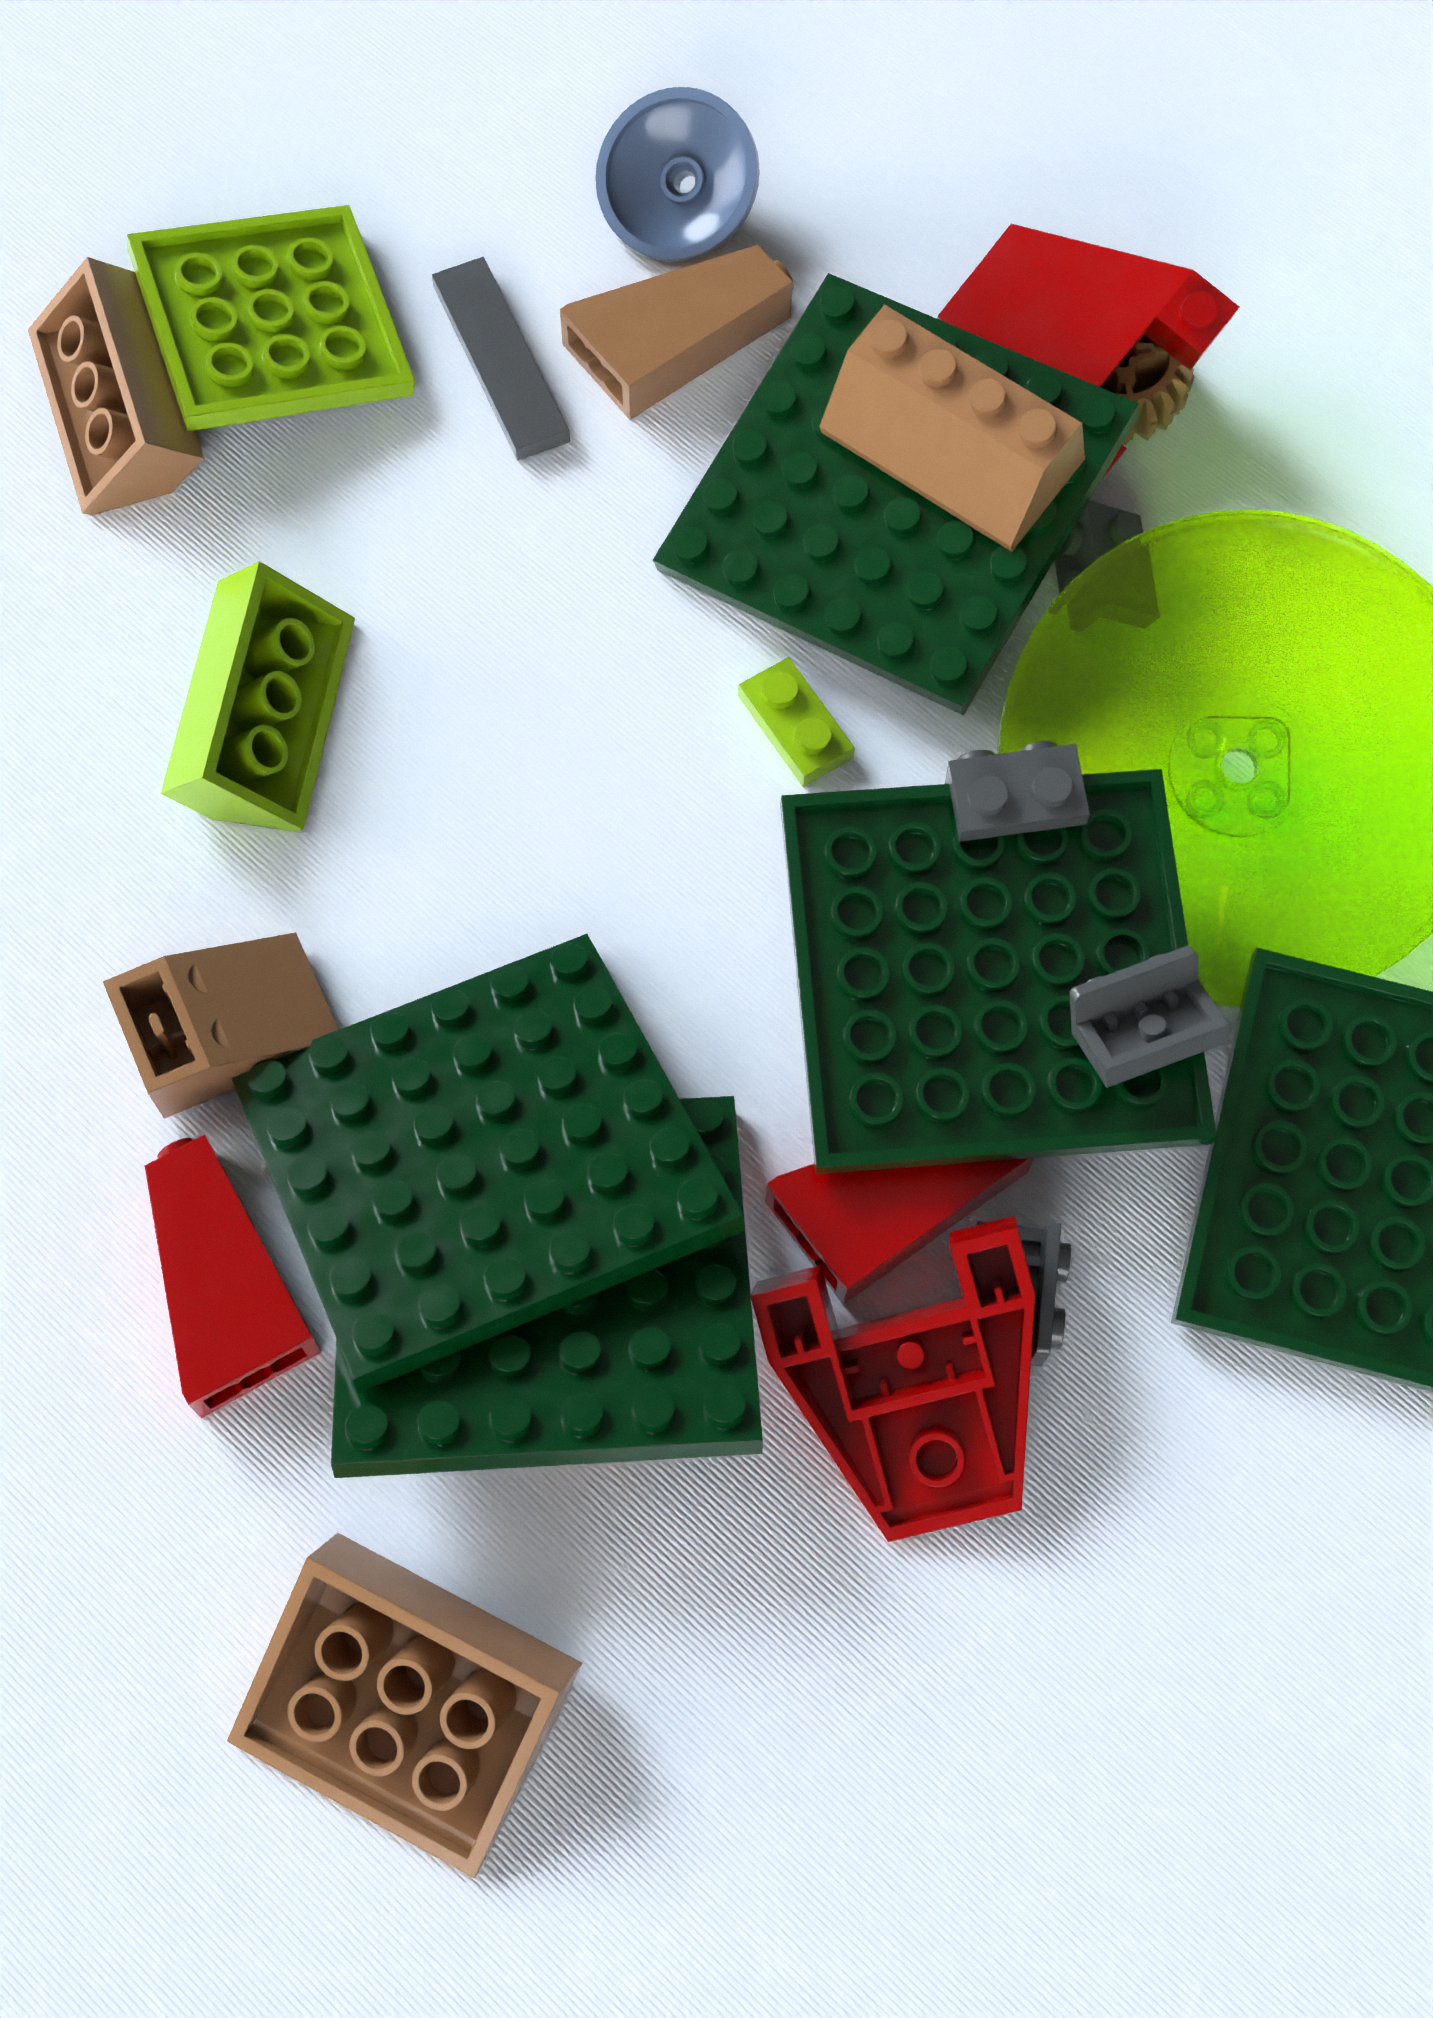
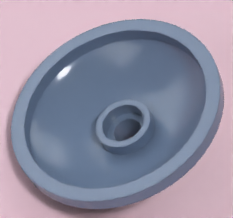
(651, 152)

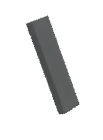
(501, 358)

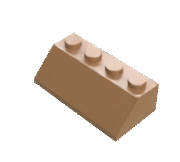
(111, 391)
(952, 428)

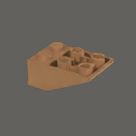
(216, 1015)

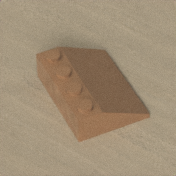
(403, 1702)

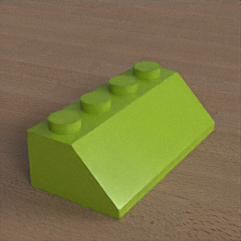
(259, 702)

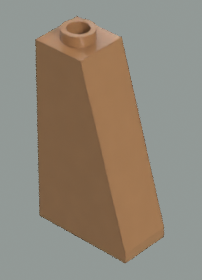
(676, 325)

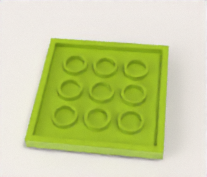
(269, 316)

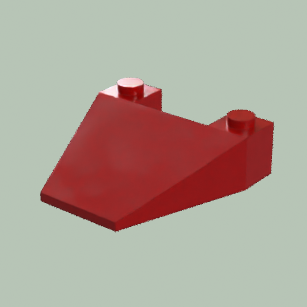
(1085, 305)
(920, 1402)

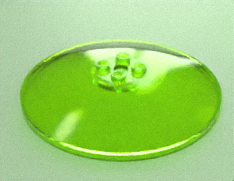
(1274, 647)

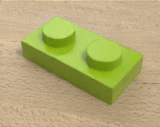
(796, 721)

